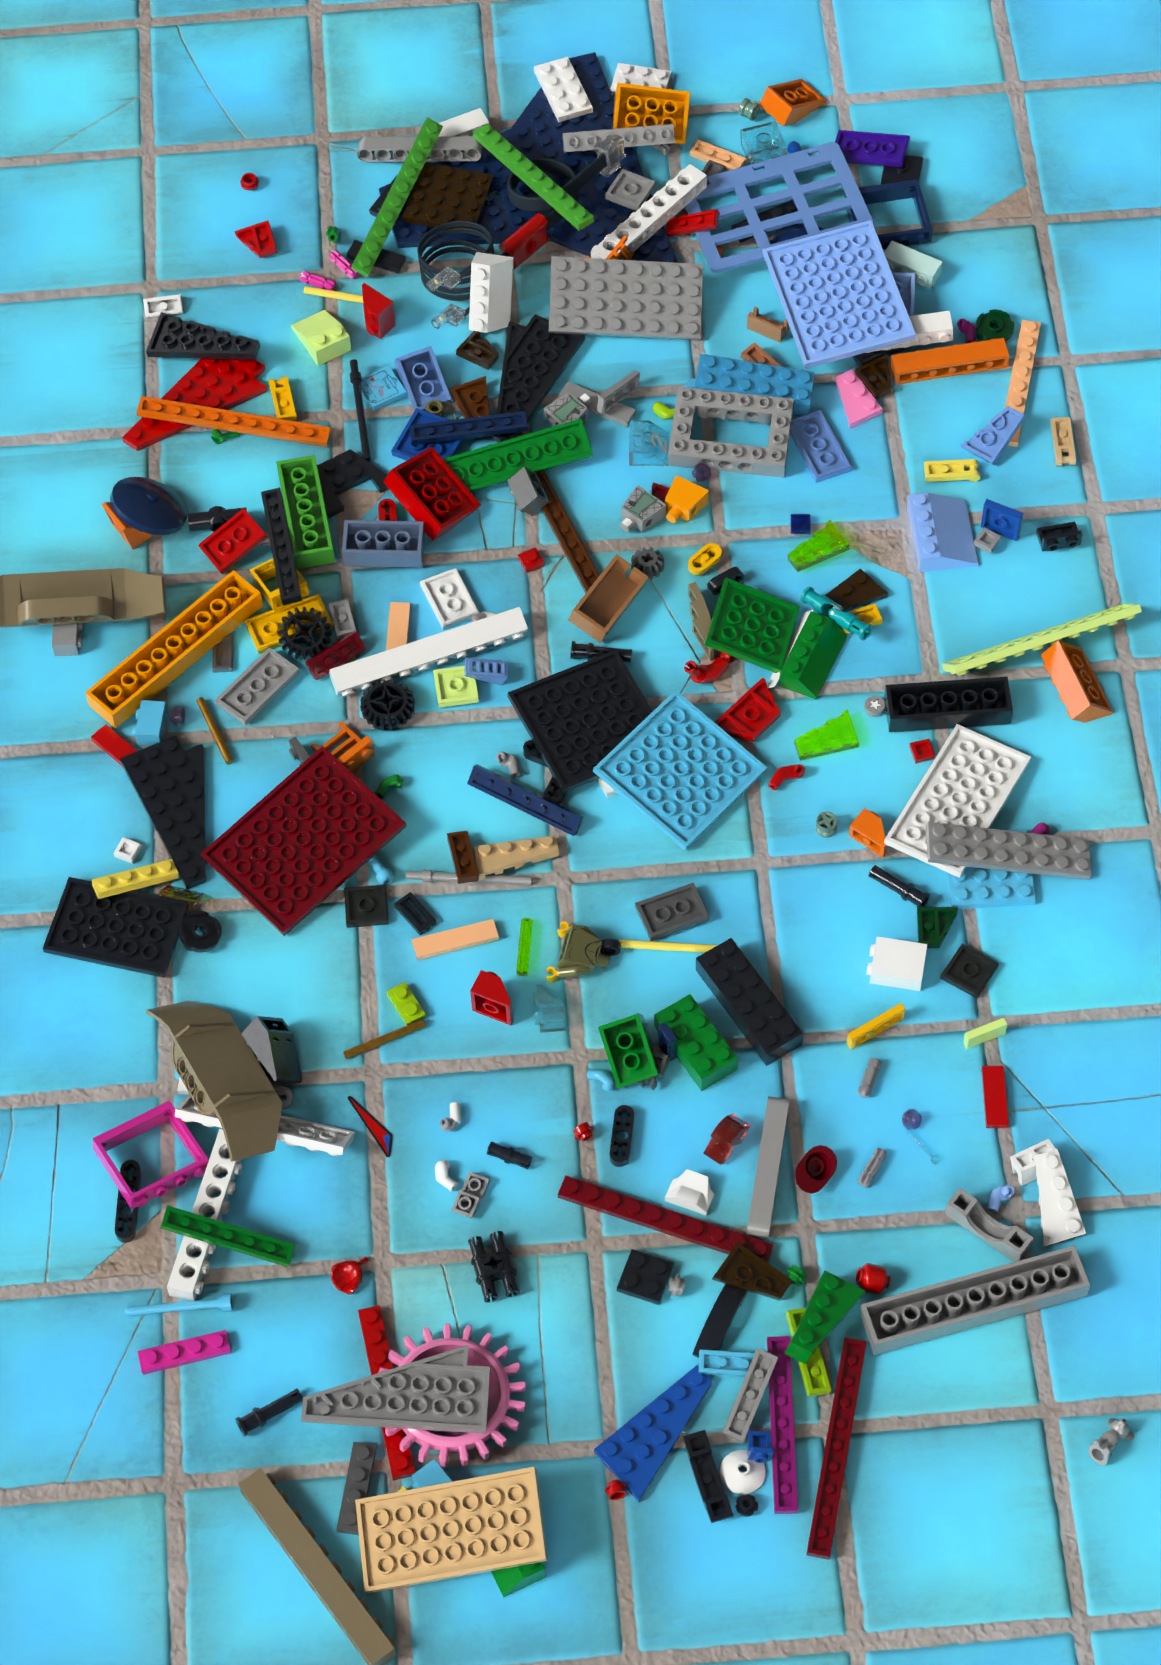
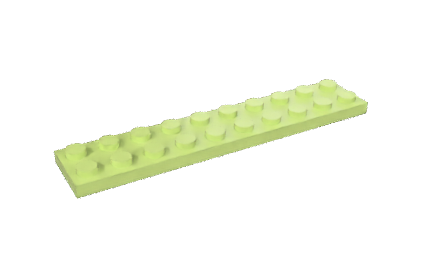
(1036, 640)

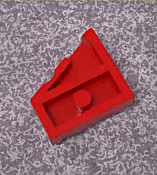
(258, 239)

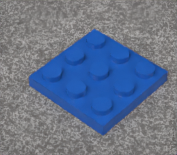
(405, 450)

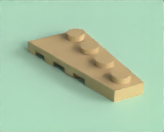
(504, 855)

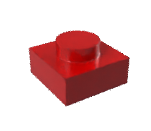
(531, 560)

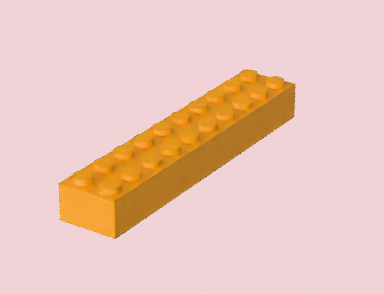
(174, 649)

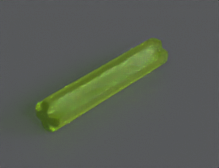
(524, 947)

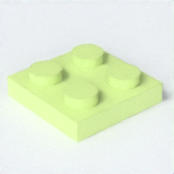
(454, 687)

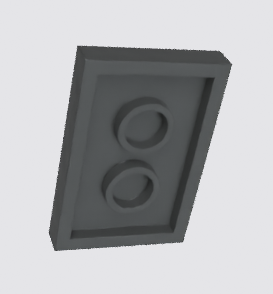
(672, 911)

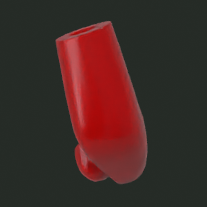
(785, 773)

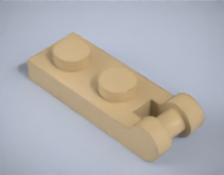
(1063, 440)

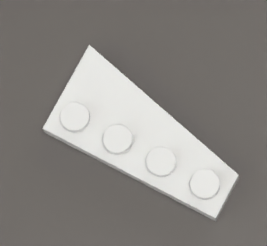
(1058, 1207)

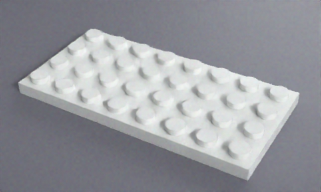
(960, 788)

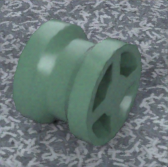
(749, 109)
(830, 821)

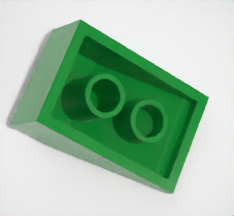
(629, 1050)

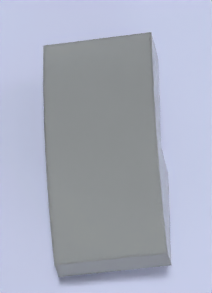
(470, 1195)

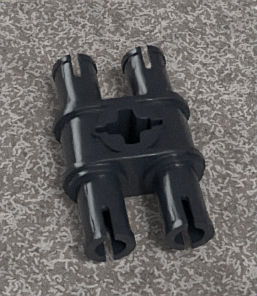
(501, 1259)

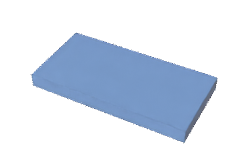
(819, 446)

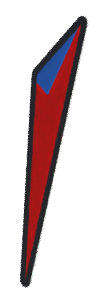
(380, 1133)

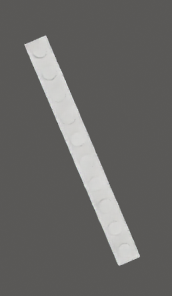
(428, 651)

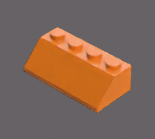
(1076, 682)

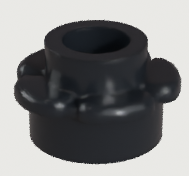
(746, 1511)

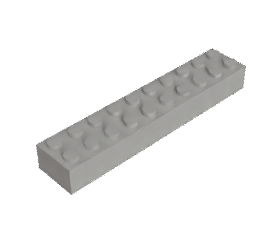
(974, 1300)

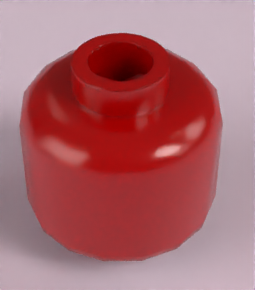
(872, 1278)

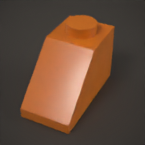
(869, 831)

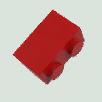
(377, 312)
(491, 997)

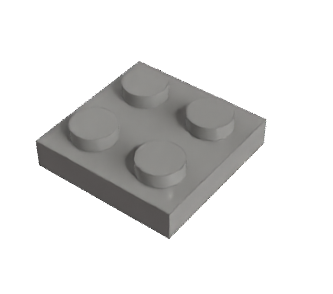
(630, 190)

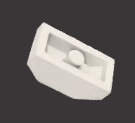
(691, 1192)

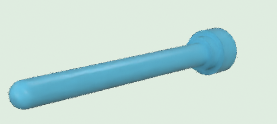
(222, 1302)

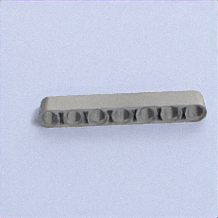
(397, 148)
(768, 1167)

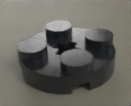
(207, 923)

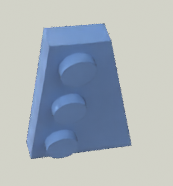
(994, 438)

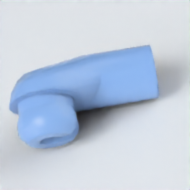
(999, 1195)

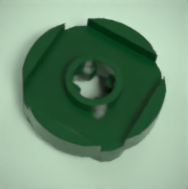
(994, 317)

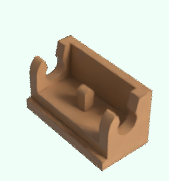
(766, 326)

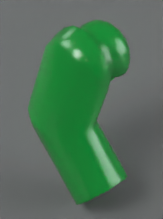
(387, 783)

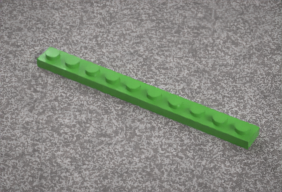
(533, 177)
(396, 197)

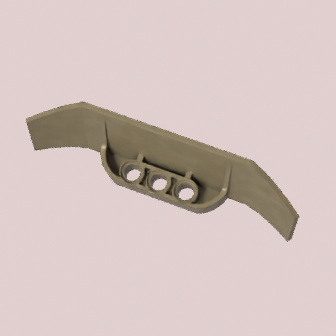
(79, 597)
(222, 1075)

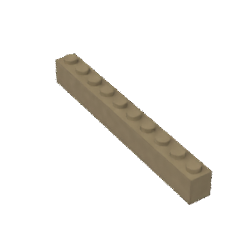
(316, 1568)

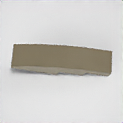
(701, 618)

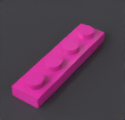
(184, 1352)

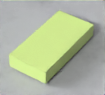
(985, 1033)

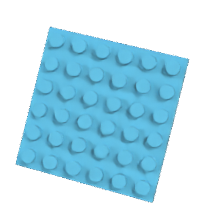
(680, 769)

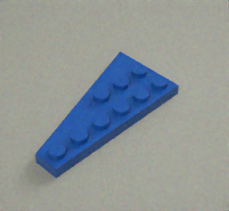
(647, 1439)

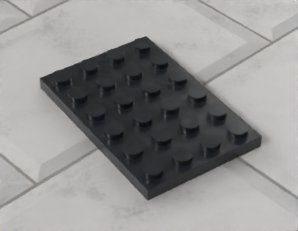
(117, 931)

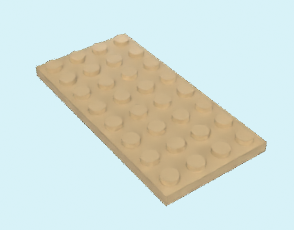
(451, 1530)

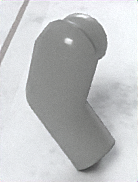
(510, 762)

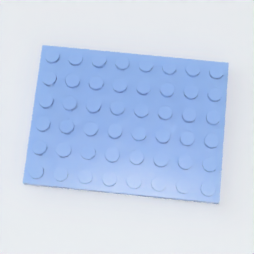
(838, 294)

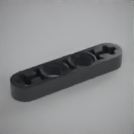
(121, 1203)

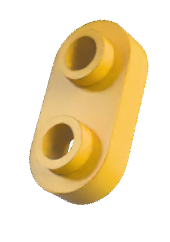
(703, 559)

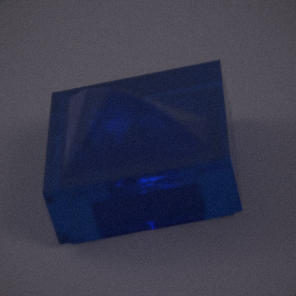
(800, 523)

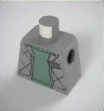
(568, 409)
(641, 511)

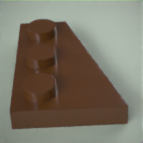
(472, 398)

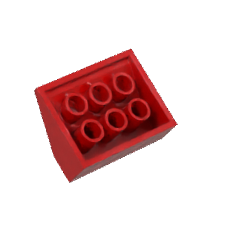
(431, 492)

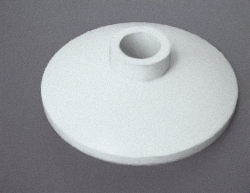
(741, 1482)

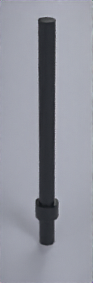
(356, 379)

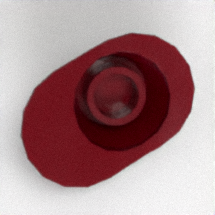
(815, 1169)

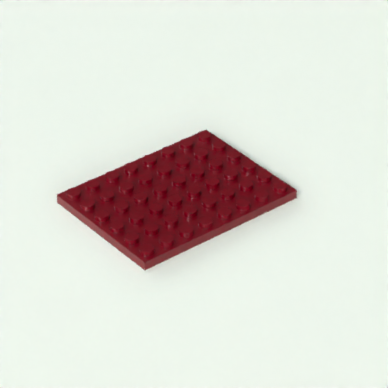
(303, 840)

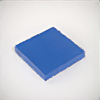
(1002, 519)

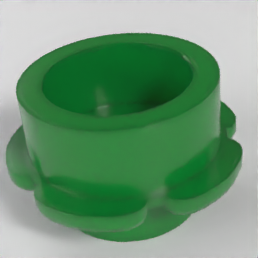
(797, 1275)

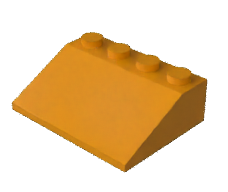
(651, 106)

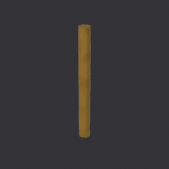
(214, 730)
(384, 1039)

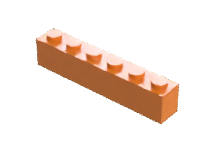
(949, 361)

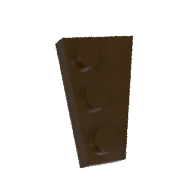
(856, 590)
(752, 1274)

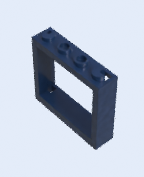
(899, 191)

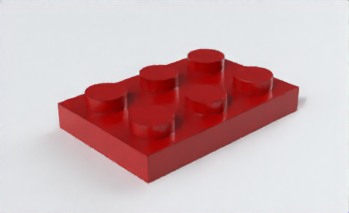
(232, 541)

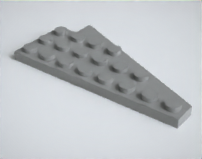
(420, 1395)

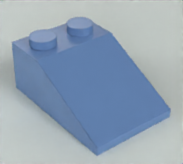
(422, 378)

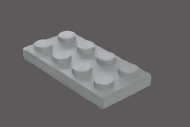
(257, 686)

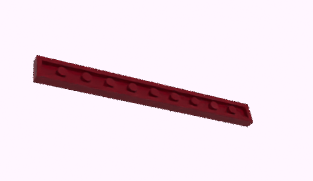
(660, 1218)
(836, 1449)

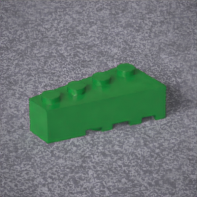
(825, 1310)

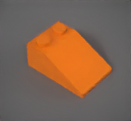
(790, 101)

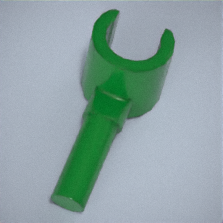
(218, 437)

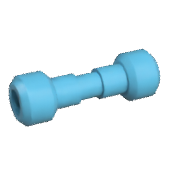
(383, 874)

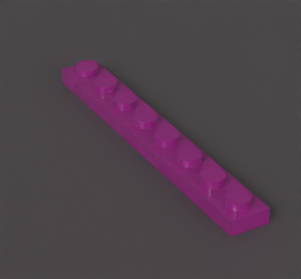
(782, 1428)

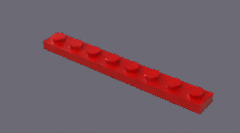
(378, 1353)

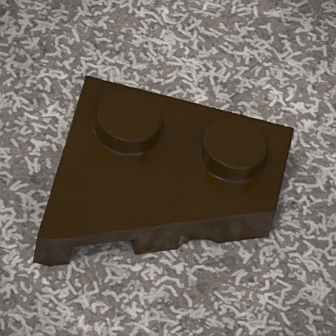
(478, 351)
(876, 376)

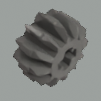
(648, 562)

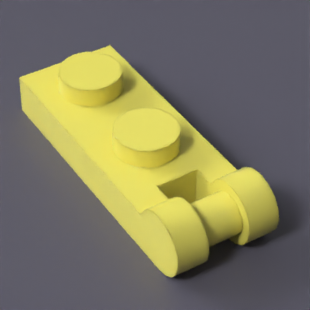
(951, 470)

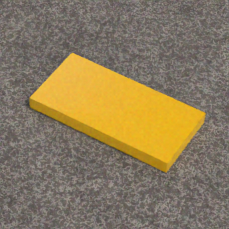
(264, 626)

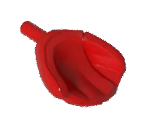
(347, 1275)

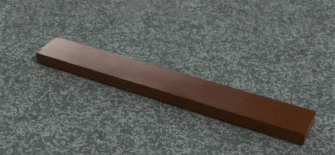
(567, 536)

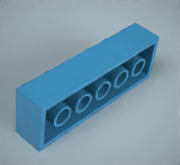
(756, 379)

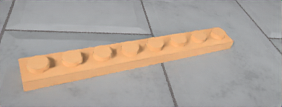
(1022, 370)

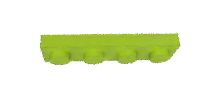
(814, 1370)

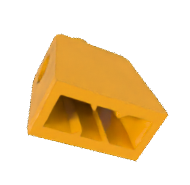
(685, 499)

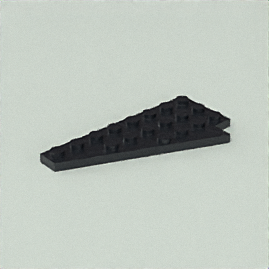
(532, 366)
(174, 798)

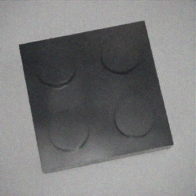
(645, 1277)

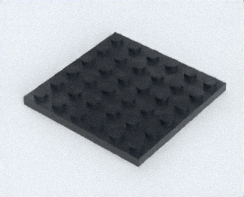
(580, 716)

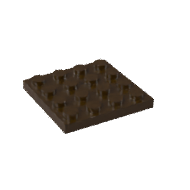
(447, 195)

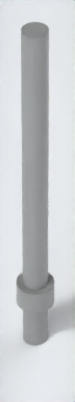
(428, 875)

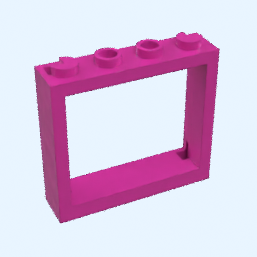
(137, 1126)

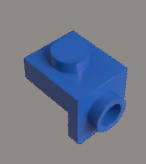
(759, 1446)

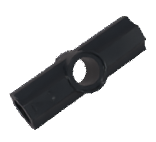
(212, 519)

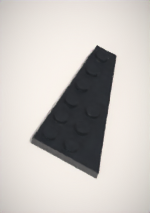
(194, 340)

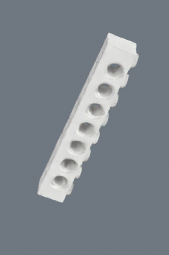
(654, 212)
(189, 1287)

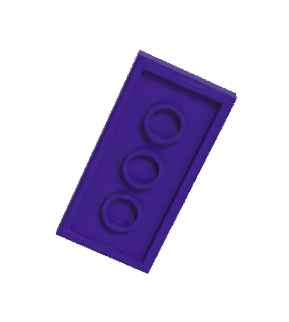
(873, 148)

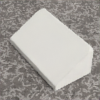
(166, 304)

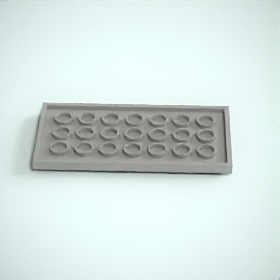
(625, 298)

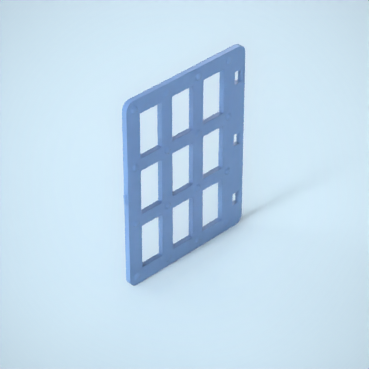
(785, 167)

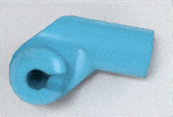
(603, 1076)

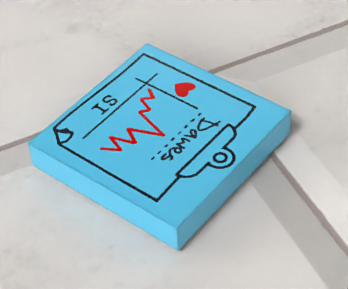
(382, 388)

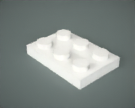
(640, 76)

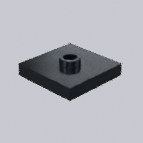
(910, 170)

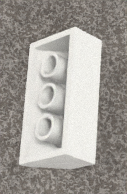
(490, 292)

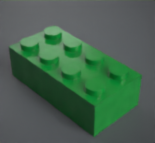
(698, 1042)

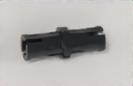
(509, 1155)

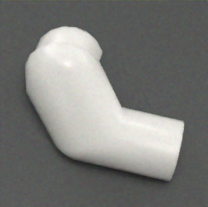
(442, 1177)

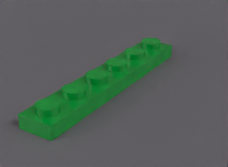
(227, 1236)

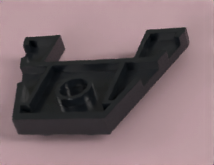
(343, 474)

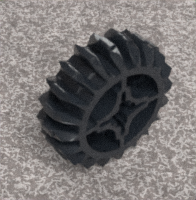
(316, 622)
(375, 708)

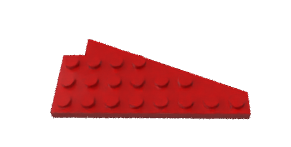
(208, 384)

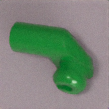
(333, 234)

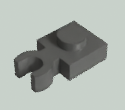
(662, 1063)

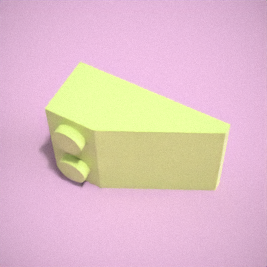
(322, 337)

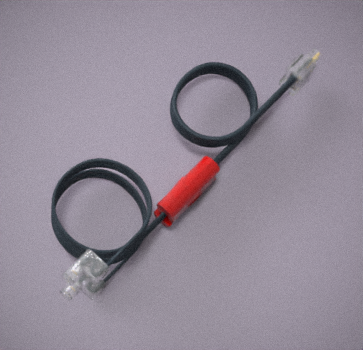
(522, 242)

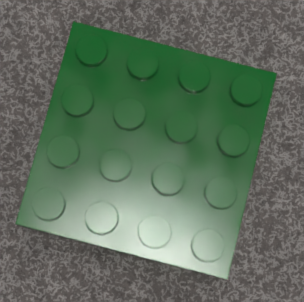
(752, 625)

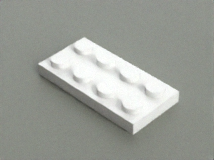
(563, 89)

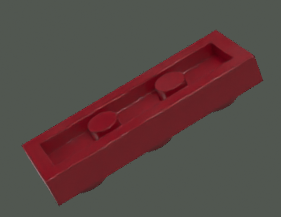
(335, 655)

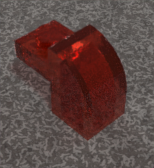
(725, 1136)

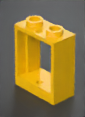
(262, 573)

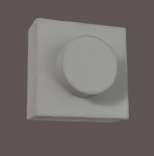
(987, 540)

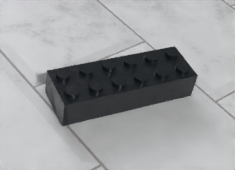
(947, 704)
(749, 1001)

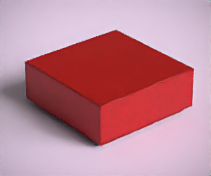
(922, 751)

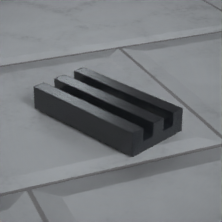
(424, 925)

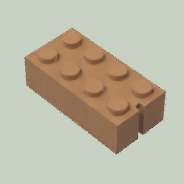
(608, 598)

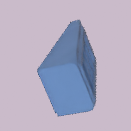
(498, 669)

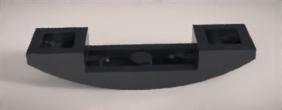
(720, 1319)
(707, 1477)

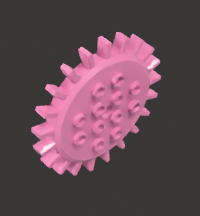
(498, 1396)

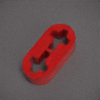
(392, 515)

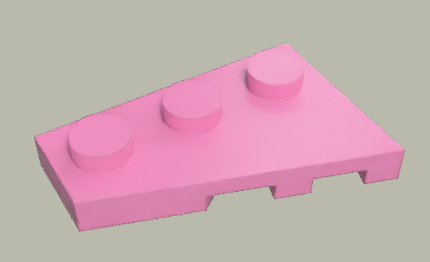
(856, 399)

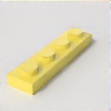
(135, 878)

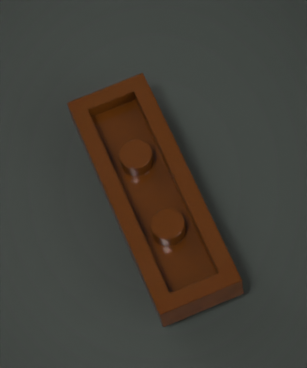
(462, 857)

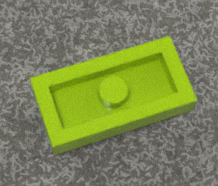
(405, 1004)

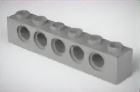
(632, 137)

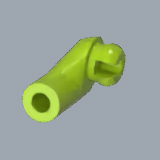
(663, 411)

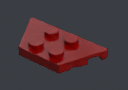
(750, 714)

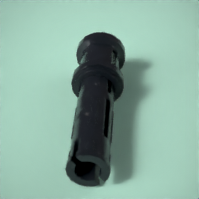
(590, 651)
(907, 891)
(259, 1416)

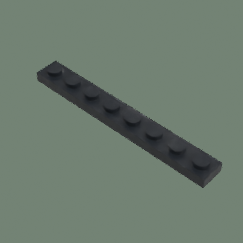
(281, 546)

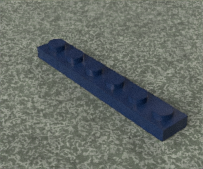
(468, 428)
(525, 800)

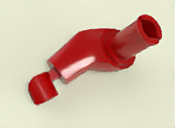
(708, 673)

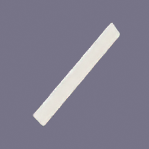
(775, 676)

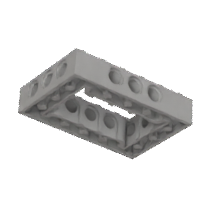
(727, 456)

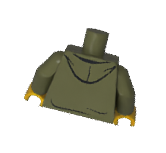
(578, 953)

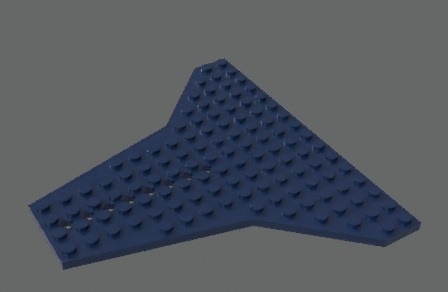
(540, 136)

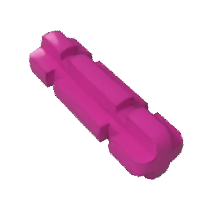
(343, 264)
(317, 281)

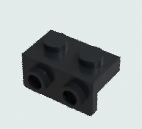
(1059, 536)

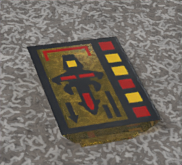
(182, 894)

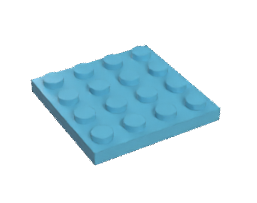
(991, 888)

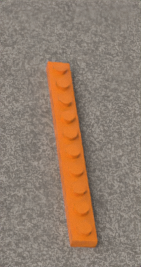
(233, 421)

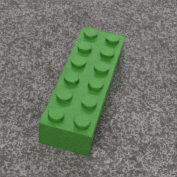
(305, 512)

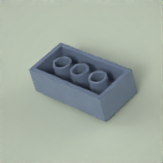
(383, 543)

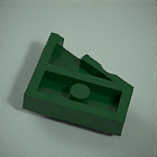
(934, 924)

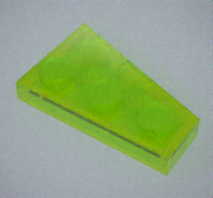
(820, 547)
(830, 738)

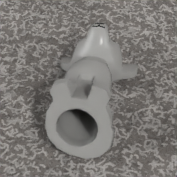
(1101, 1449)

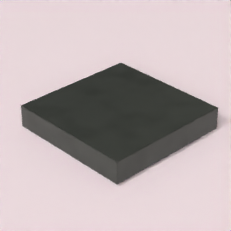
(366, 906)
(969, 971)

